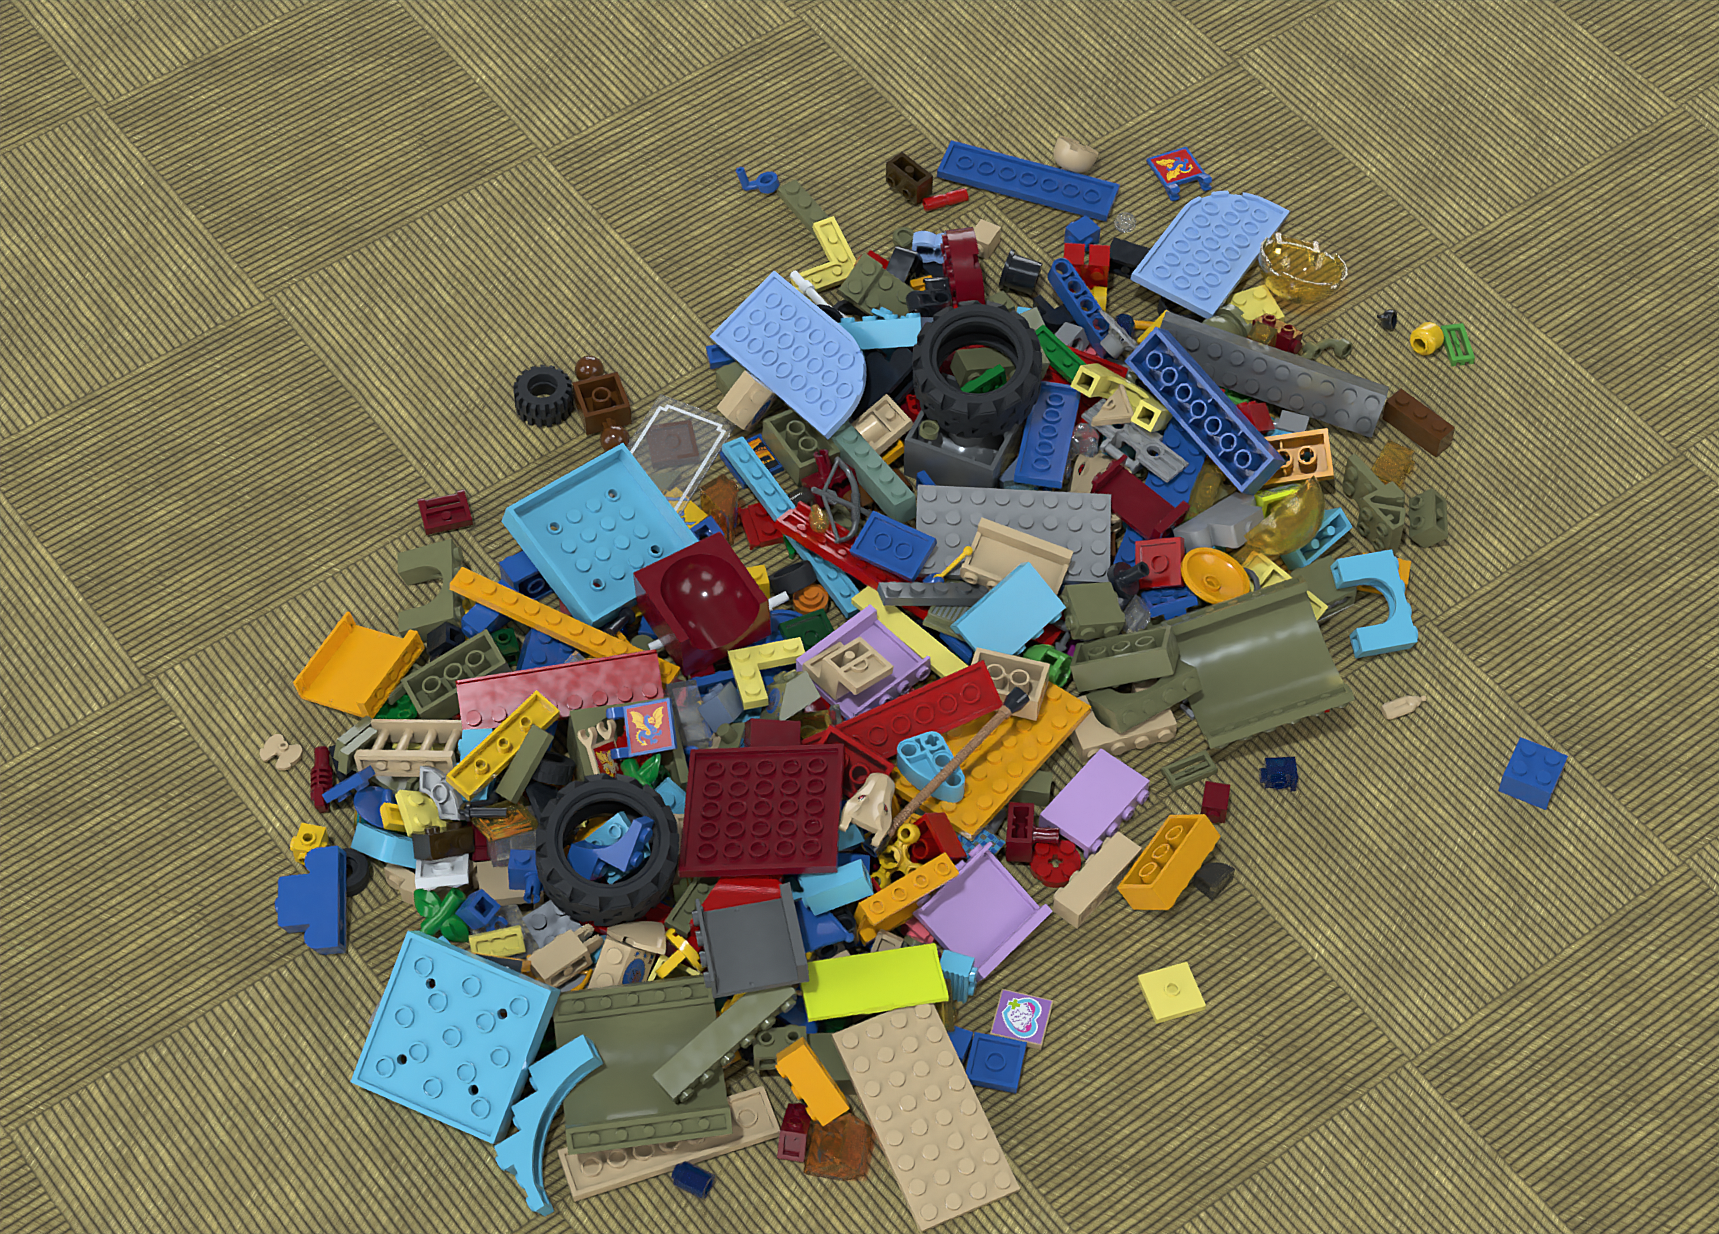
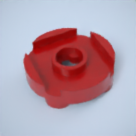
(1054, 876)

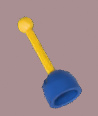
(936, 577)

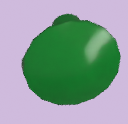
(401, 709)

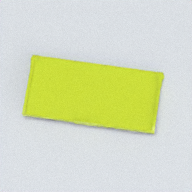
(873, 982)

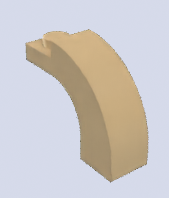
(404, 880)

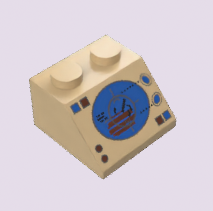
(747, 402)
(620, 964)

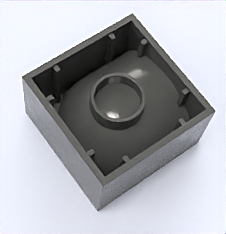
(961, 459)

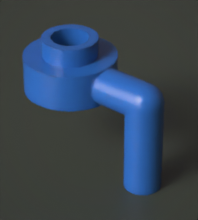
(766, 182)

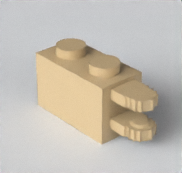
(564, 956)

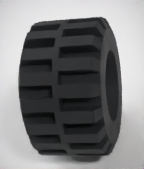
(538, 382)

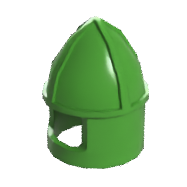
(1059, 662)

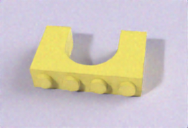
(1101, 382)

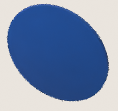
(369, 800)

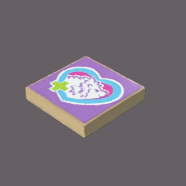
(1022, 1018)

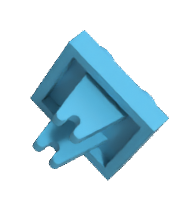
(609, 834)

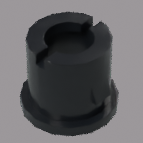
(1020, 273)

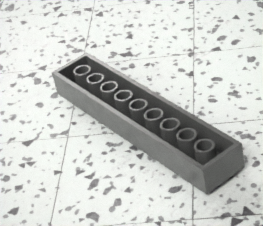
(1281, 376)

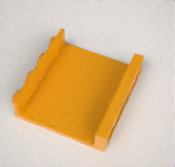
(357, 668)

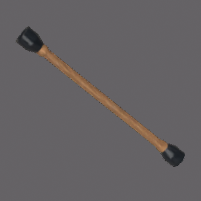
(1014, 702)

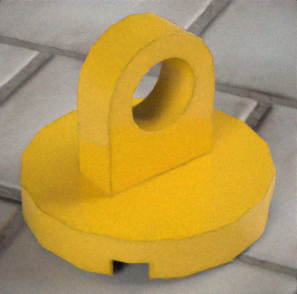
(684, 951)

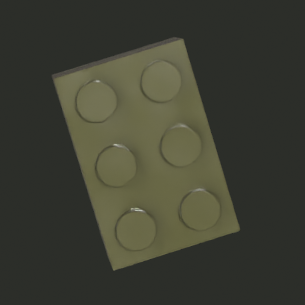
(795, 442)

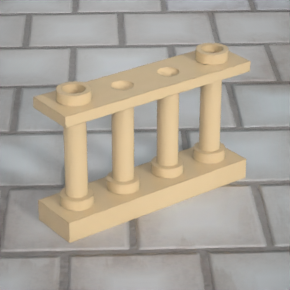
(408, 762)

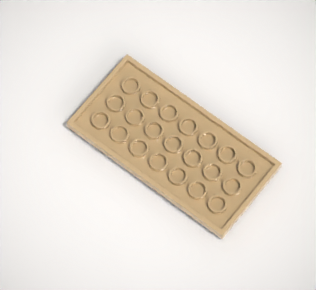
(925, 1114)

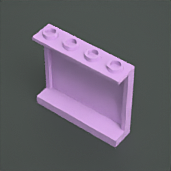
(907, 664)
(981, 911)

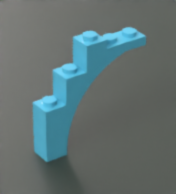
(553, 1080)

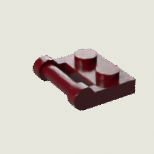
(447, 516)

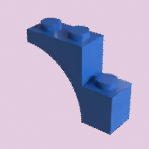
(625, 854)

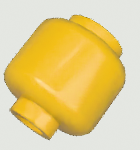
(1426, 338)

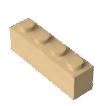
(1096, 879)

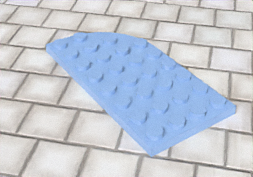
(1209, 249)
(796, 353)

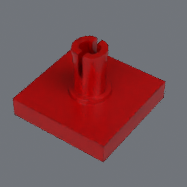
(1163, 560)

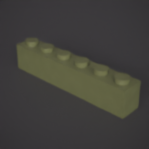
(721, 1040)

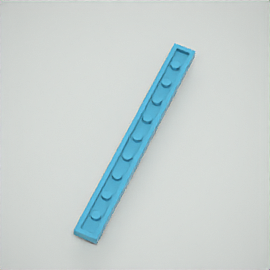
(776, 504)

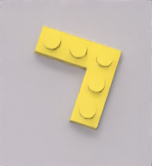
(838, 253)
(749, 660)

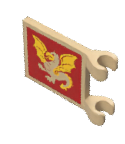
(600, 752)

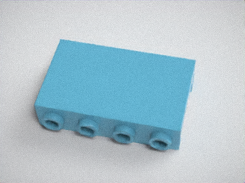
(1010, 613)

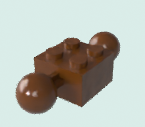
(601, 402)

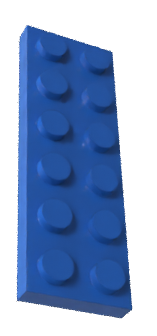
(1048, 436)

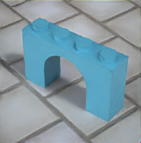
(1382, 573)
(833, 890)

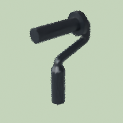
(626, 616)
(475, 809)

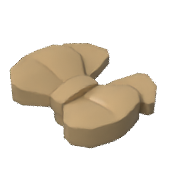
(288, 754)

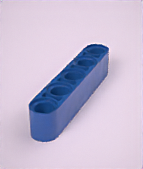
(1082, 298)

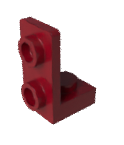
(794, 1133)

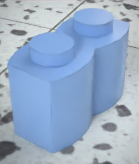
(928, 246)

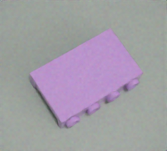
(1096, 802)

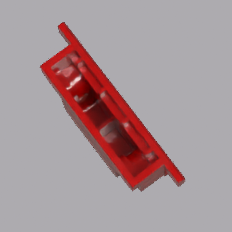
(738, 891)

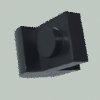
(1053, 317)

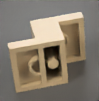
(847, 668)

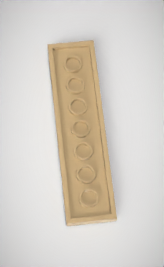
(610, 1169)

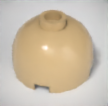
(1074, 156)

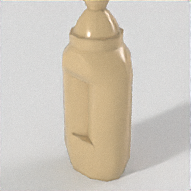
(1401, 706)

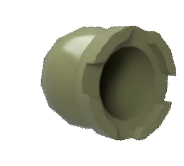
(1230, 320)

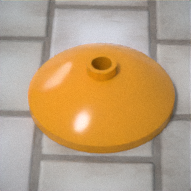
(1214, 575)

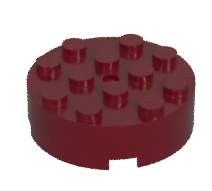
(962, 265)

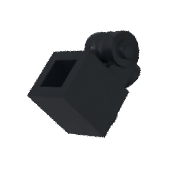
(443, 640)

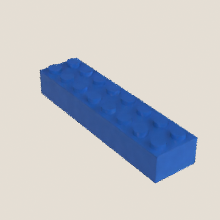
(1205, 411)

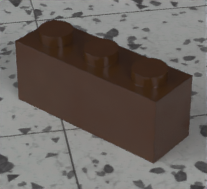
(1418, 423)

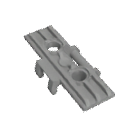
(1165, 465)

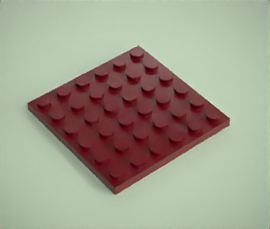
(762, 811)

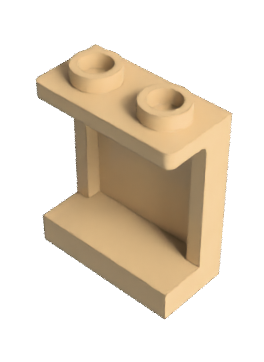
(496, 884)

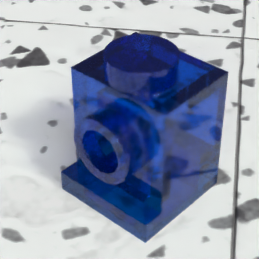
(1279, 773)

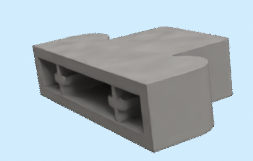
(1222, 523)

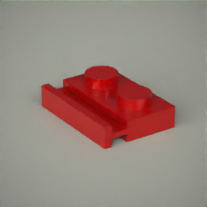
(759, 526)

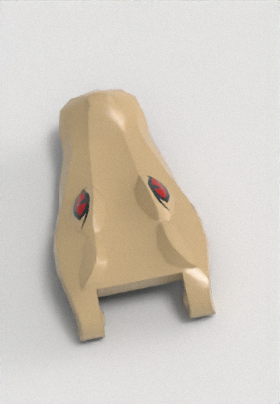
(1085, 470)
(871, 807)

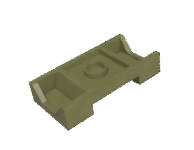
(874, 287)

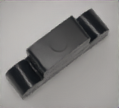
(884, 378)

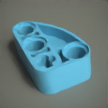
(923, 758)
(384, 845)

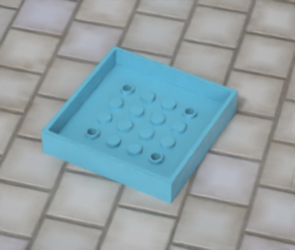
(596, 534)
(455, 1036)

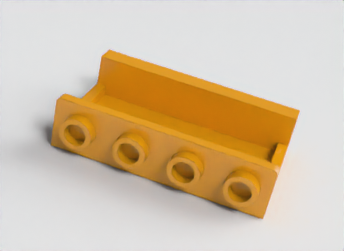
(898, 901)

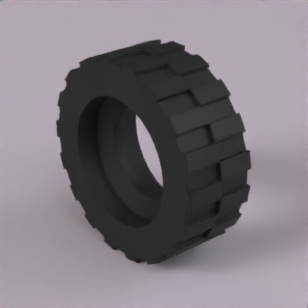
(554, 769)

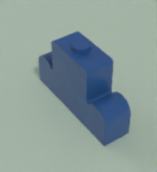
(316, 901)

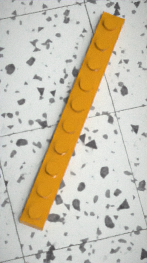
(548, 620)

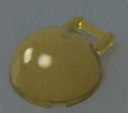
(1298, 270)
(1289, 525)

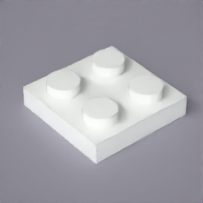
(442, 872)

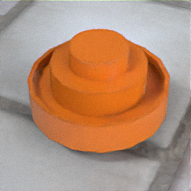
(810, 599)

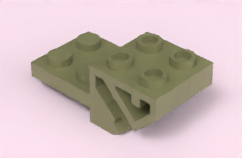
(1380, 505)

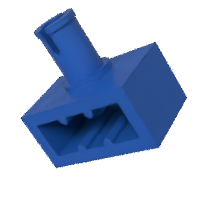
(523, 874)

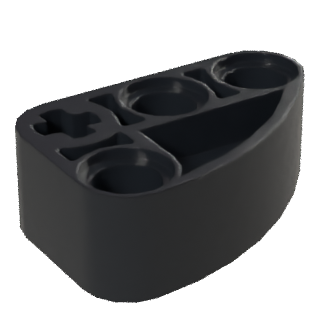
(905, 264)

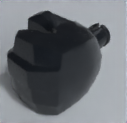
(1126, 580)

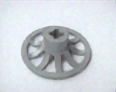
(1112, 342)

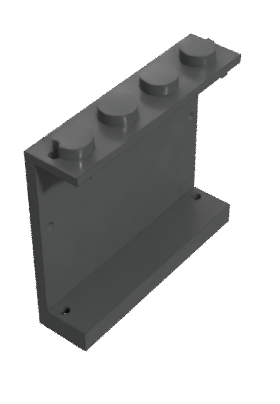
(751, 946)

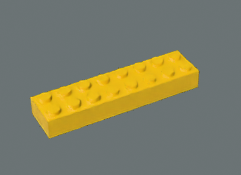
(500, 746)

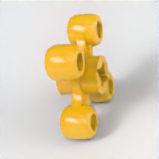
(901, 855)

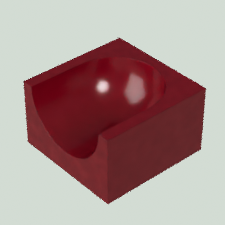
(702, 603)

